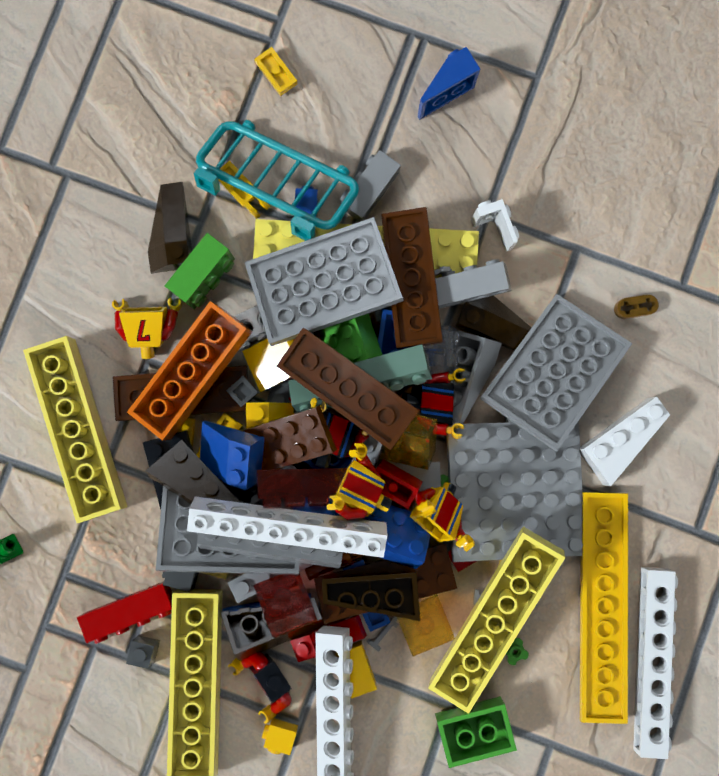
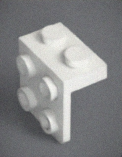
(501, 215)

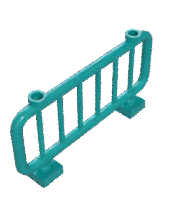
(302, 223)

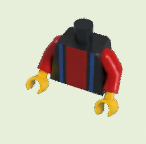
(436, 401)
(344, 435)
(269, 679)

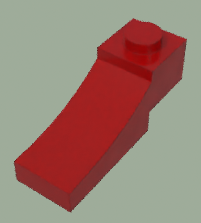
(305, 645)

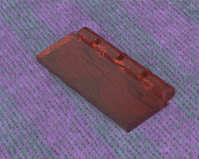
(298, 484)

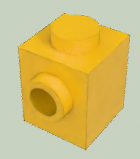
(279, 736)

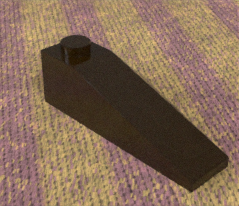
(170, 231)
(493, 321)

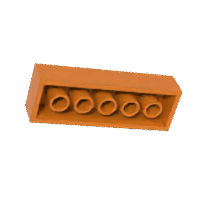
(189, 371)

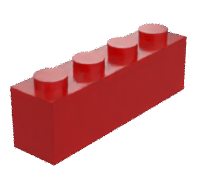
(125, 612)

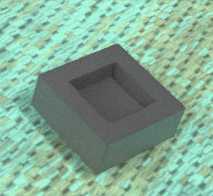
(242, 391)

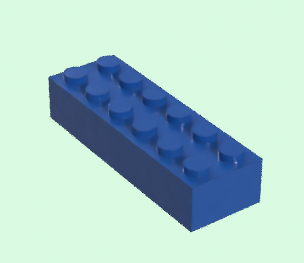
(405, 538)

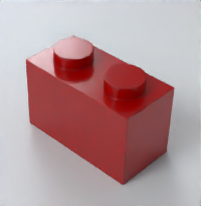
(398, 484)

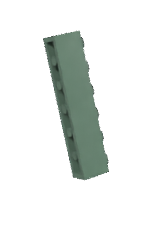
(391, 369)

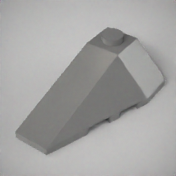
(478, 359)

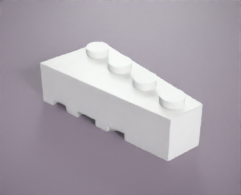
(620, 442)

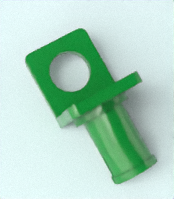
(9, 548)

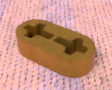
(635, 302)

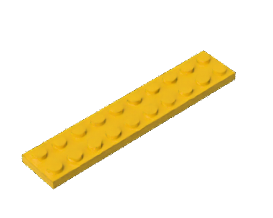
(604, 608)

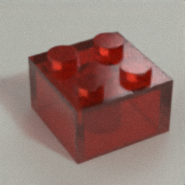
(284, 603)

